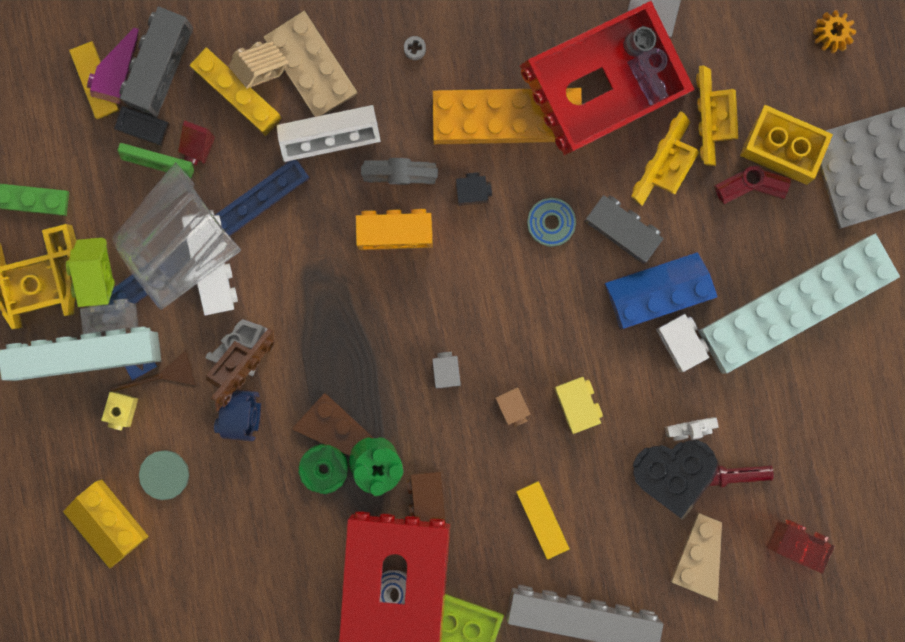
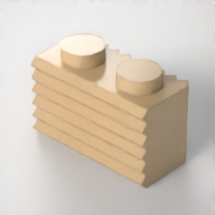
(258, 63)

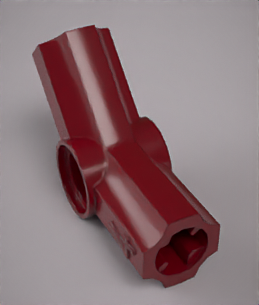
(767, 183)

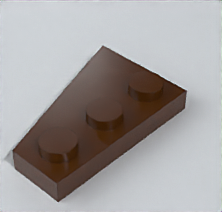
(331, 425)

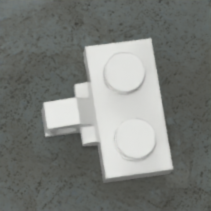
(695, 429)

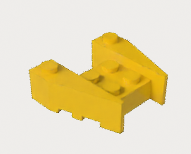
(38, 280)

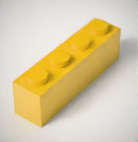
(229, 86)

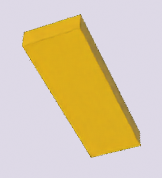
(86, 61)
(542, 520)

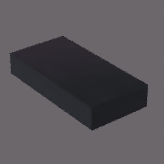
(141, 126)

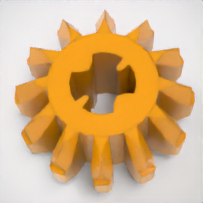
(832, 22)

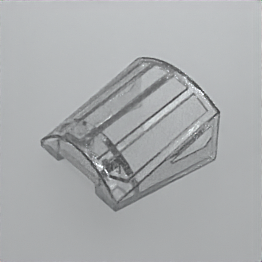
(172, 239)

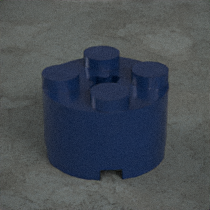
(239, 416)

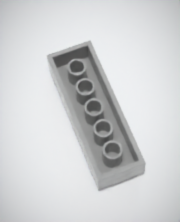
(581, 619)

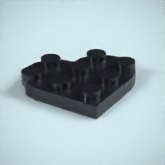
(676, 475)

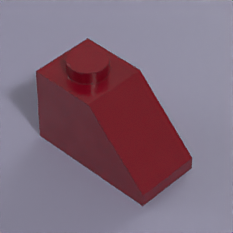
(195, 143)

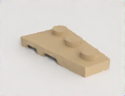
(700, 558)

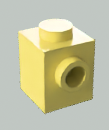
(119, 410)

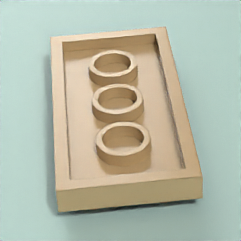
(312, 65)

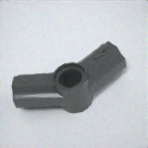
(399, 171)

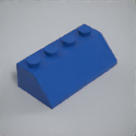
(660, 290)

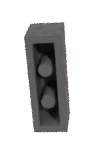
(624, 228)

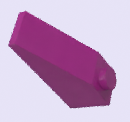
(113, 70)

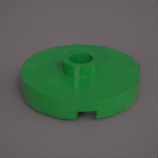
(321, 481)

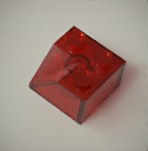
(792, 542)

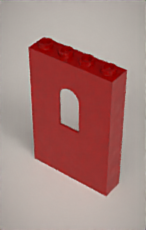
(597, 48)
(426, 553)

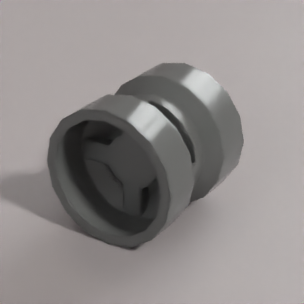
(644, 38)

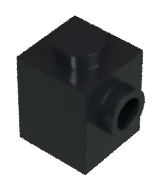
(473, 189)

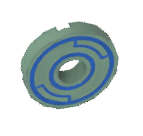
(558, 209)

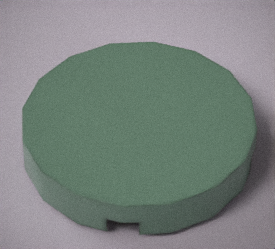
(164, 475)

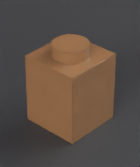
(513, 407)

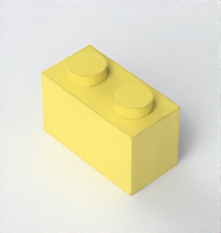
(578, 404)

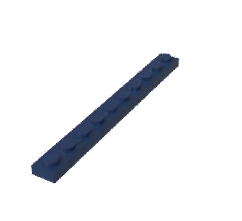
(234, 216)

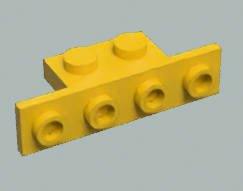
(717, 113)
(669, 163)

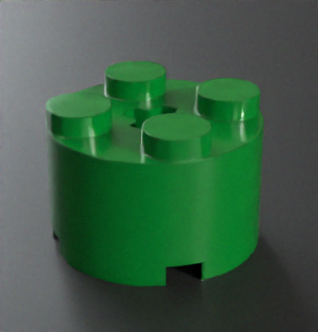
(388, 466)

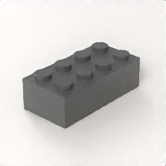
(156, 61)

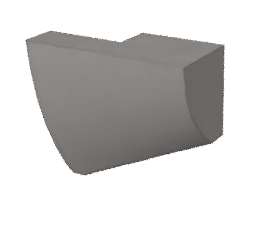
(243, 333)

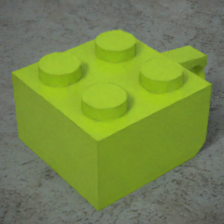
(90, 272)

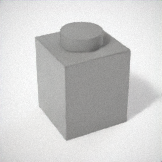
(446, 370)

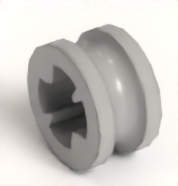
(420, 53)

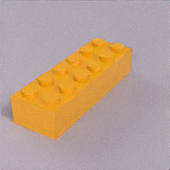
(491, 116)

